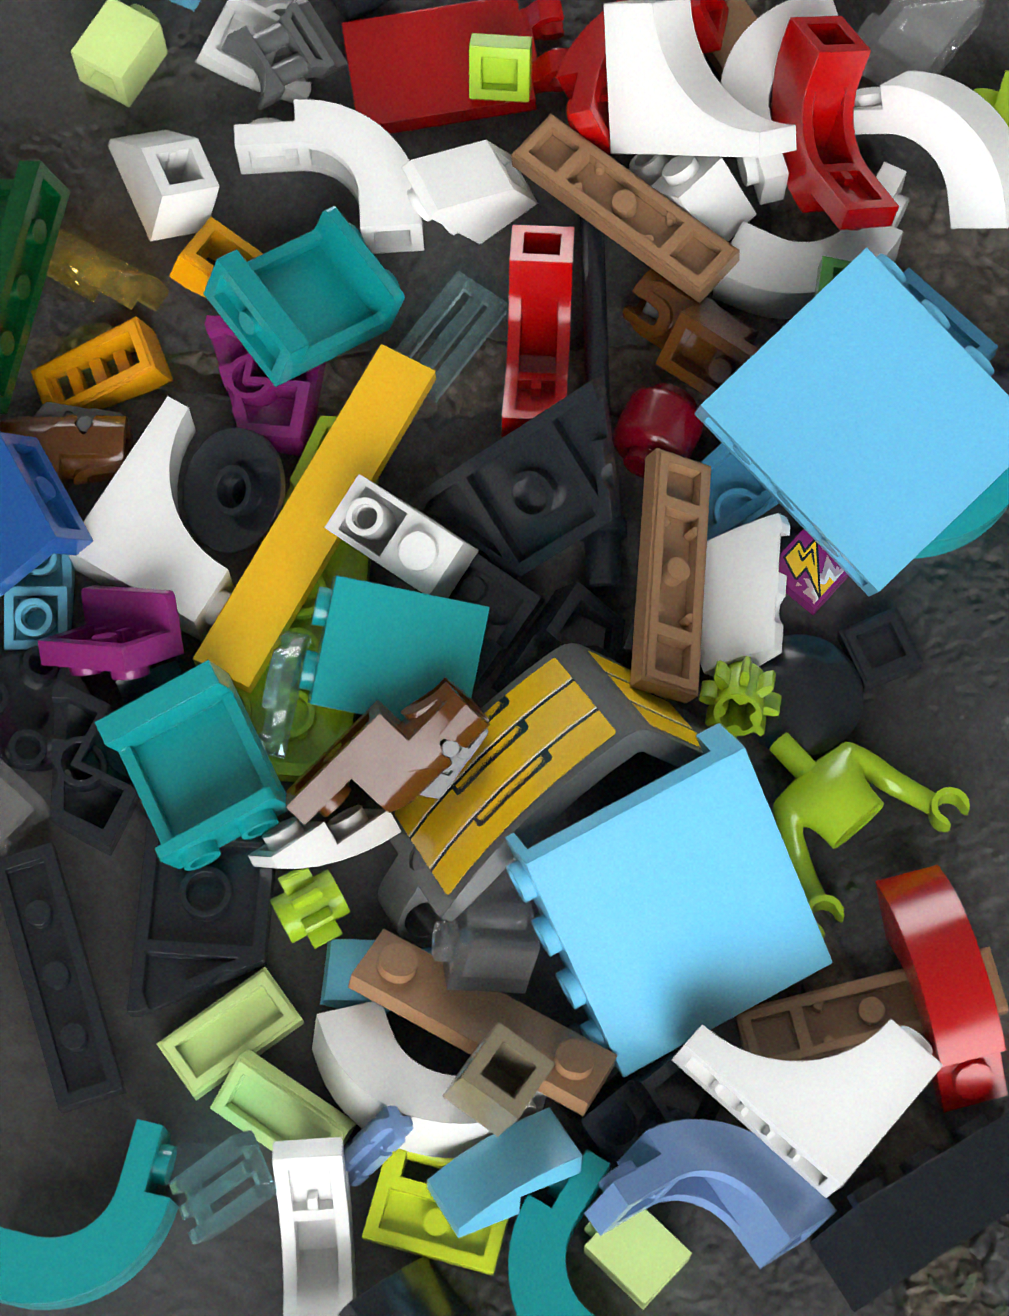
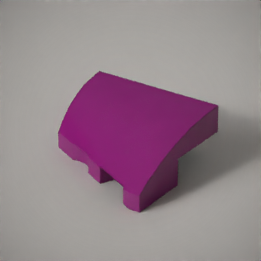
(278, 413)

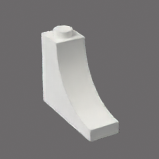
(667, 95)
(141, 532)
(819, 1111)

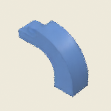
(724, 1173)

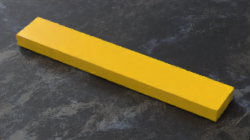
(298, 543)

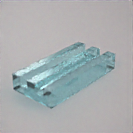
(470, 343)
(200, 1199)

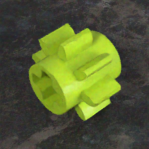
(740, 697)
(310, 906)

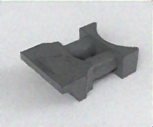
(307, 39)

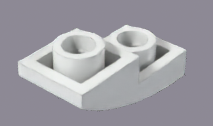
(312, 844)

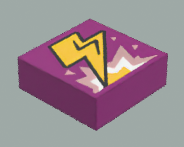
(809, 572)

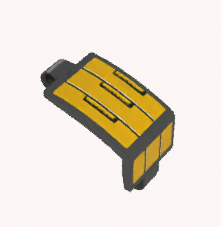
(545, 747)

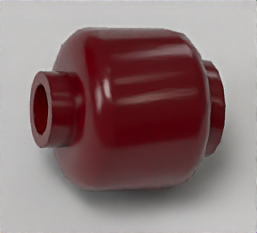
(655, 419)

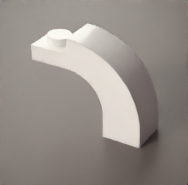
(749, 81)
(957, 131)
(348, 148)
(780, 275)
(371, 1071)
(315, 1226)

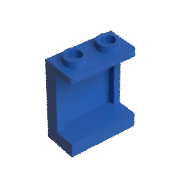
(34, 511)

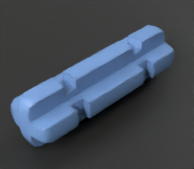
(375, 1144)

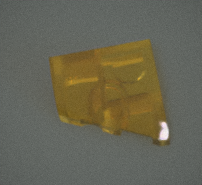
(93, 271)

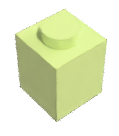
(120, 50)
(637, 1256)

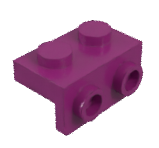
(121, 634)

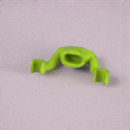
(839, 801)

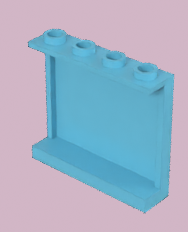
(866, 421)
(672, 906)

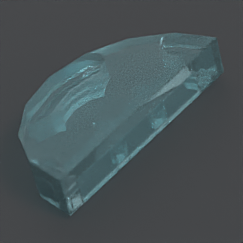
(283, 692)

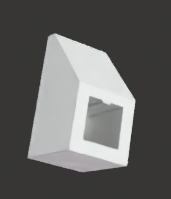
(166, 181)
(699, 187)
(469, 189)
(401, 538)

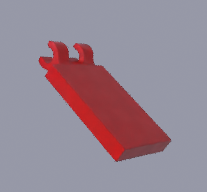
(415, 64)

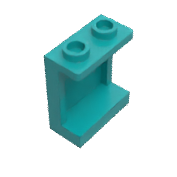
(305, 298)
(389, 646)
(196, 765)

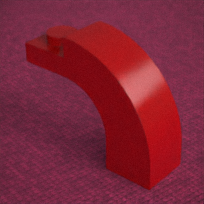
(585, 69)
(816, 92)
(537, 322)
(948, 984)

